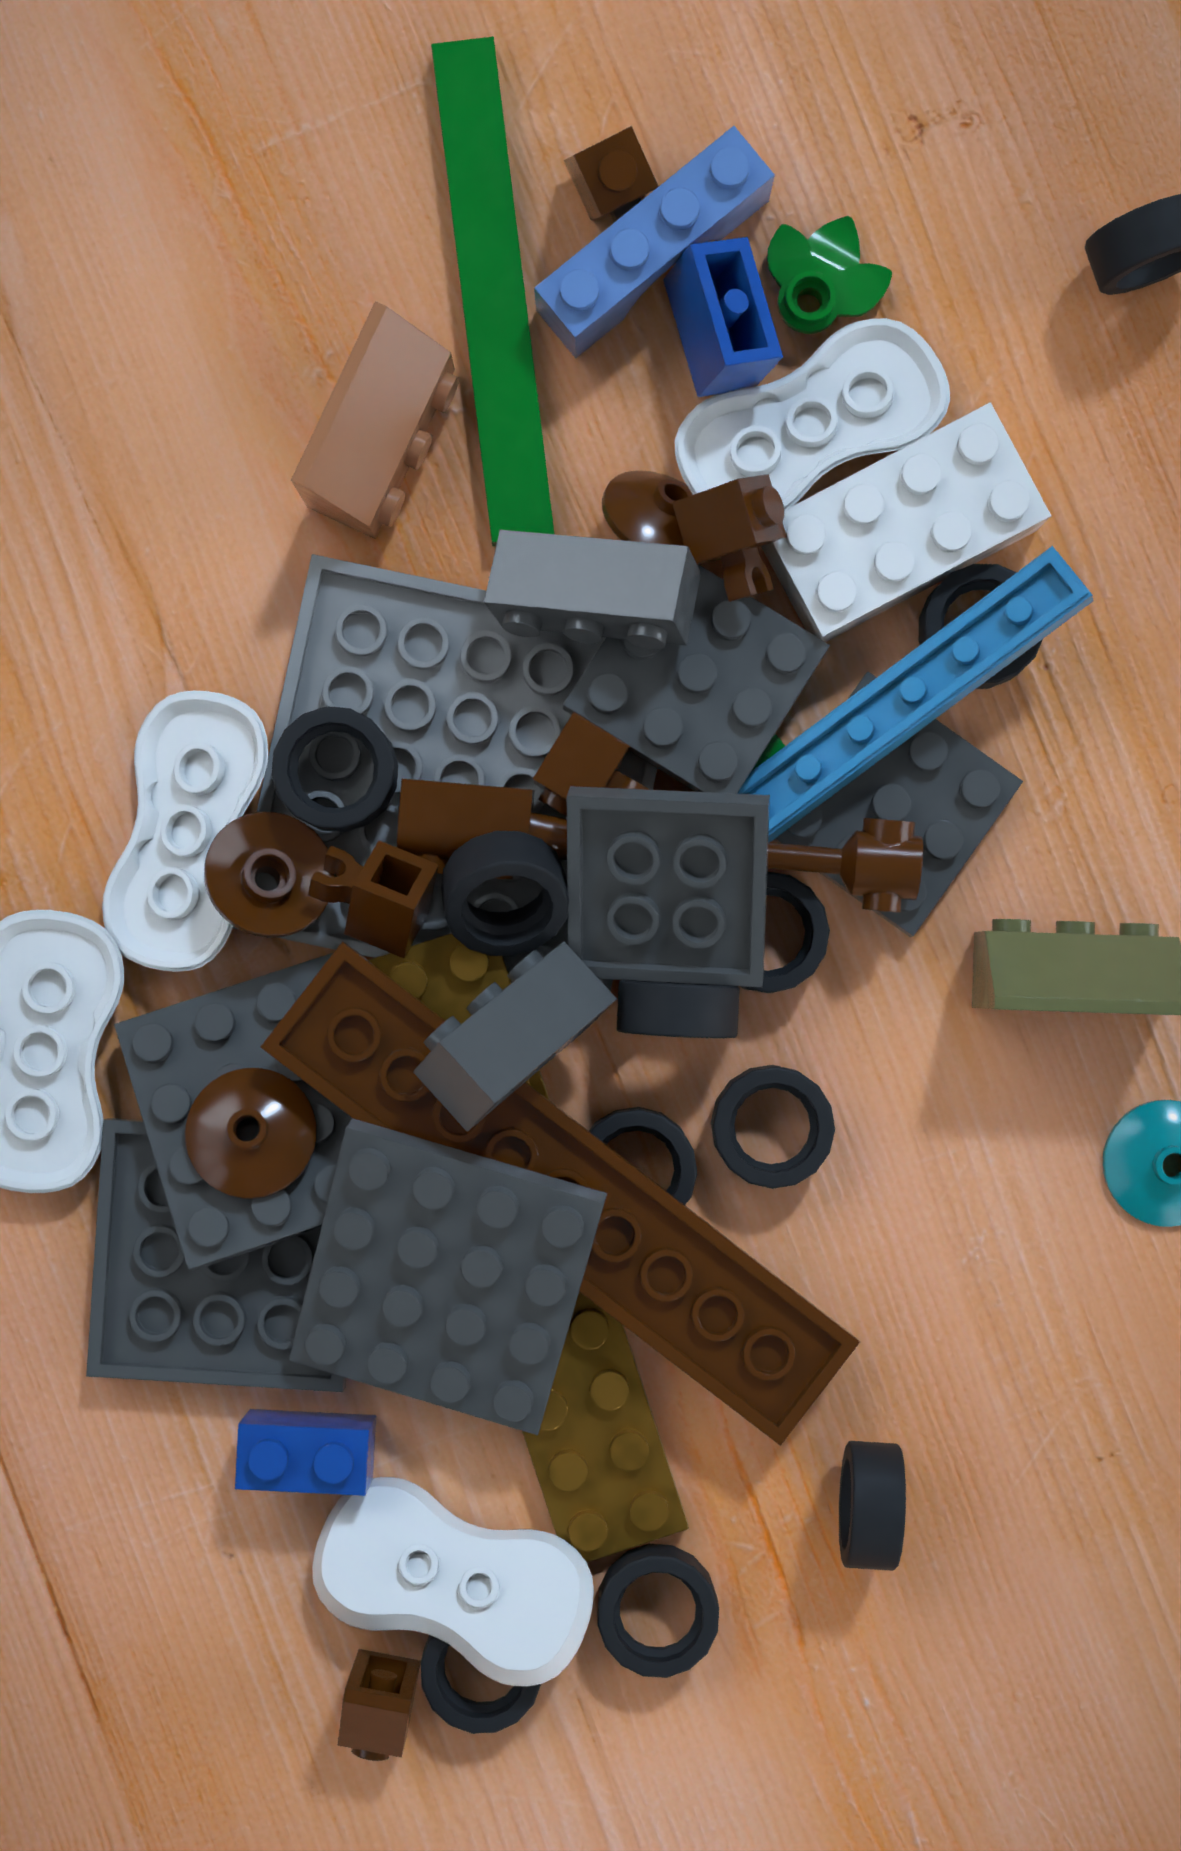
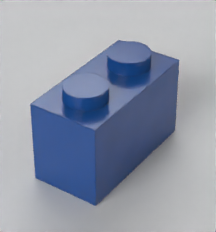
(722, 316)
(305, 1452)

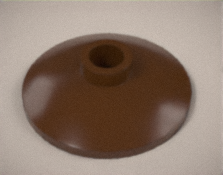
(642, 509)
(273, 846)
(269, 1160)

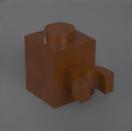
(612, 175)
(729, 527)
(581, 758)
(384, 896)

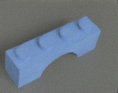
(613, 270)

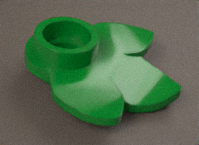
(826, 269)

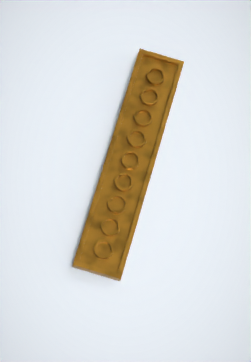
(598, 1436)

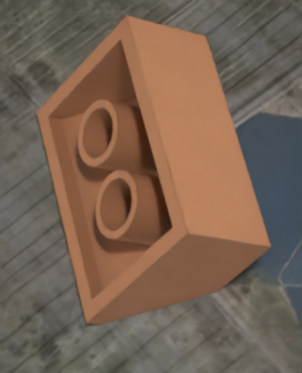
(376, 423)

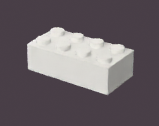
(905, 524)

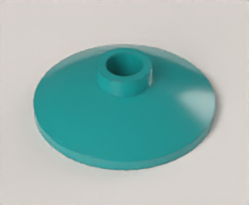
(1135, 1162)

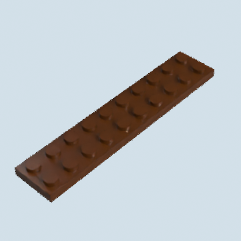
(652, 1256)

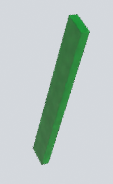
(492, 286)

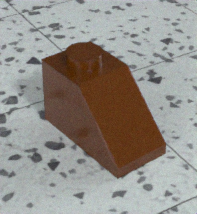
(378, 1705)

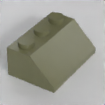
(1076, 969)

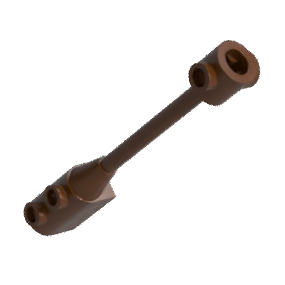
(440, 817)

